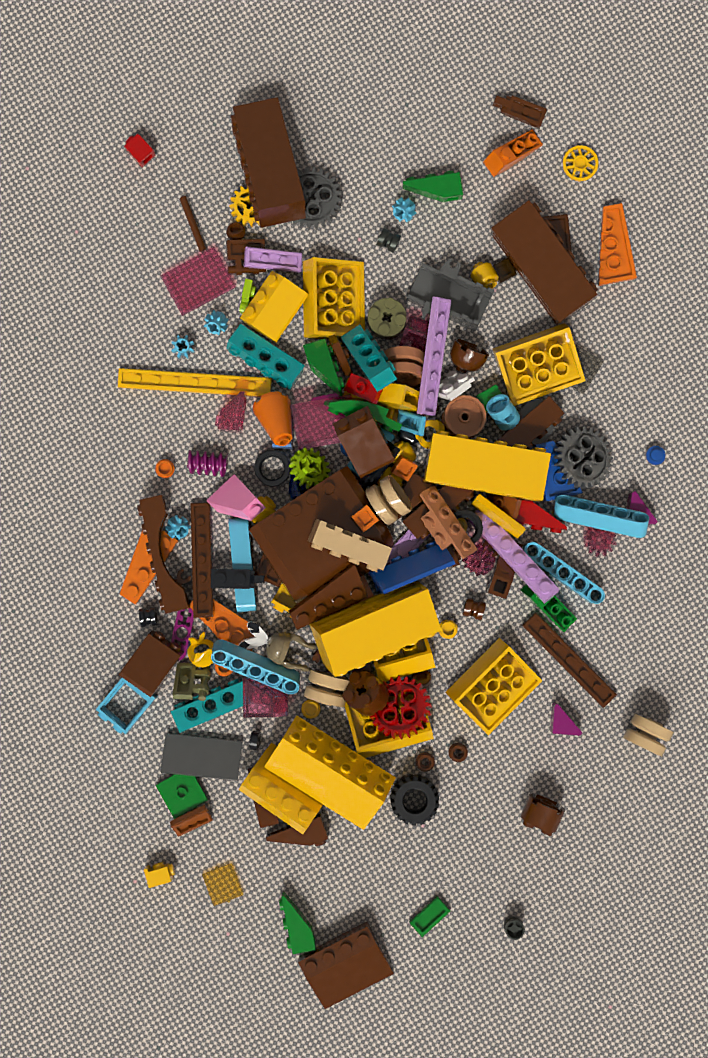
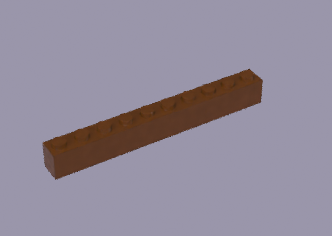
(527, 429)

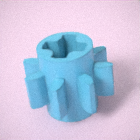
(404, 209)
(216, 322)
(184, 352)
(177, 527)

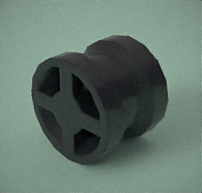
(148, 617)

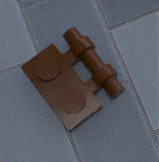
(236, 250)

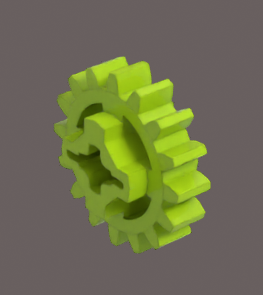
(309, 467)

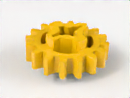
(242, 203)

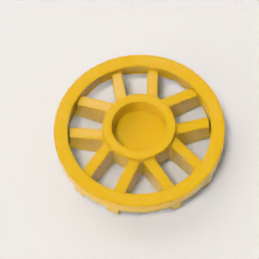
(580, 163)

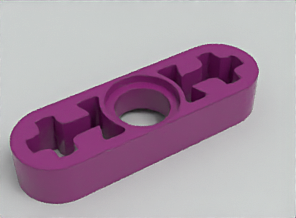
(189, 628)

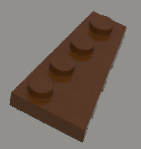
(334, 596)

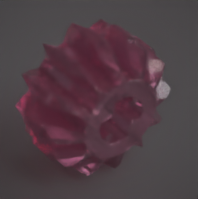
(600, 547)
(480, 561)

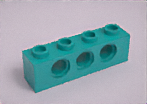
(261, 347)
(369, 357)
(185, 721)

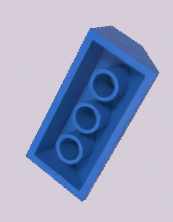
(411, 567)

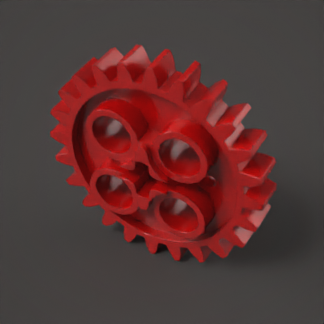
(417, 705)

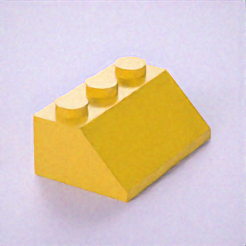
(274, 306)
(405, 662)

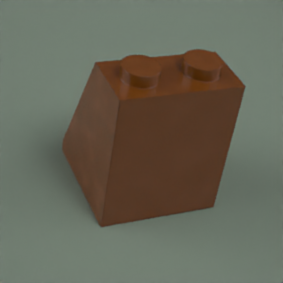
(364, 441)
(152, 663)

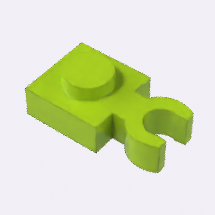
(249, 291)

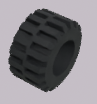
(414, 816)

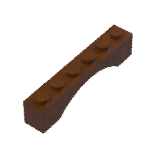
(154, 515)

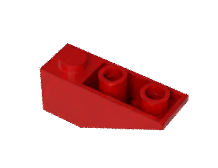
(538, 518)

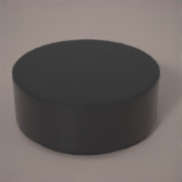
(255, 740)

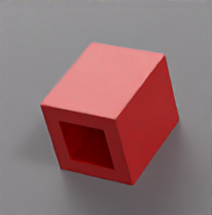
(139, 150)

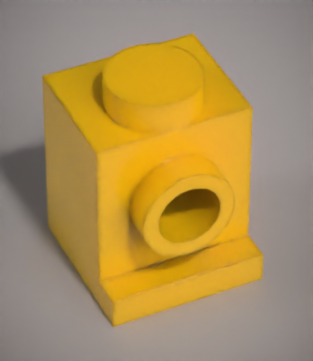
(159, 874)

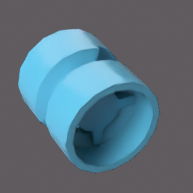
(503, 412)

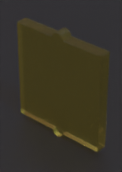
(222, 884)

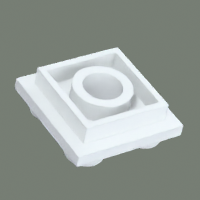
(454, 385)

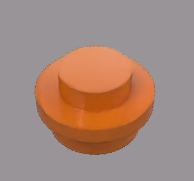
(165, 468)

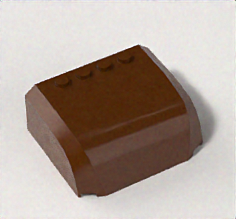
(286, 533)

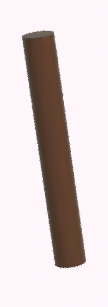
(192, 223)

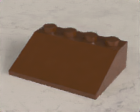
(345, 965)

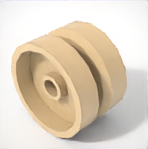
(388, 500)
(326, 691)
(648, 734)

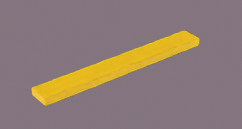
(193, 382)

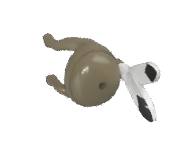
(276, 646)

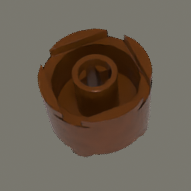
(366, 693)
(542, 814)

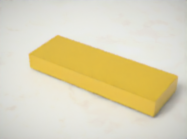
(498, 516)

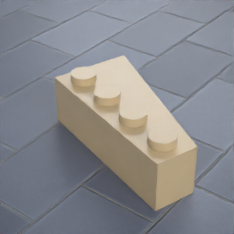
(349, 544)

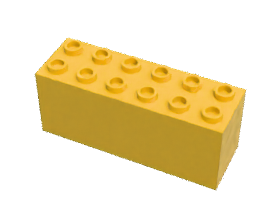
(487, 466)
(375, 628)
(330, 772)

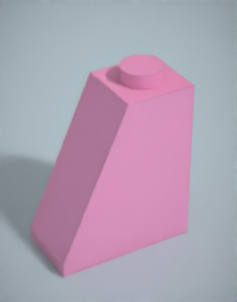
(236, 500)

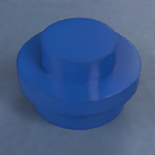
(655, 455)

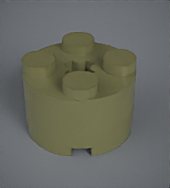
(390, 308)

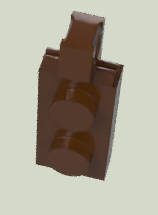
(521, 110)

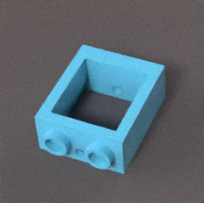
(119, 725)

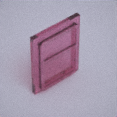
(198, 281)
(314, 423)

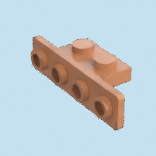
(444, 524)

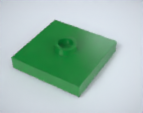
(181, 793)

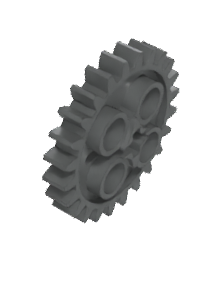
(325, 207)
(572, 445)

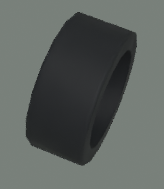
(258, 464)
(475, 519)

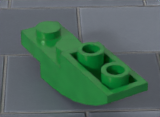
(349, 406)

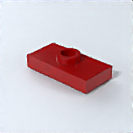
(362, 388)

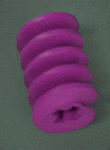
(207, 463)

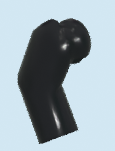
(409, 437)

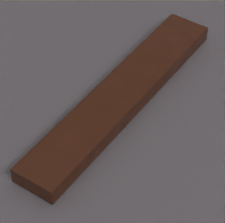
(201, 560)
(569, 660)

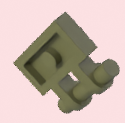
(185, 681)

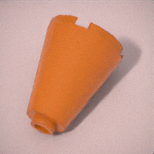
(275, 416)

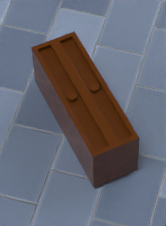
(268, 162)
(544, 262)

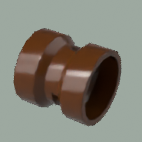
(474, 609)

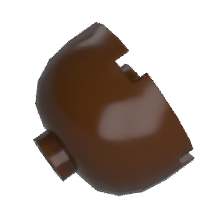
(467, 356)

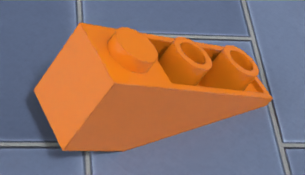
(512, 152)

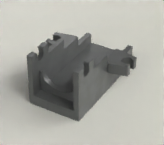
(467, 298)

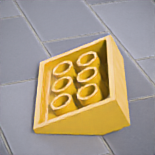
(334, 297)
(539, 364)
(493, 686)
(372, 742)
(279, 796)

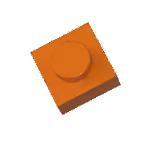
(404, 468)
(364, 518)

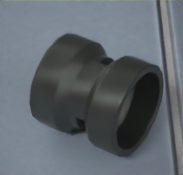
(388, 240)
(517, 930)

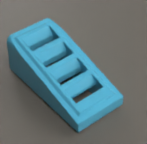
(411, 422)

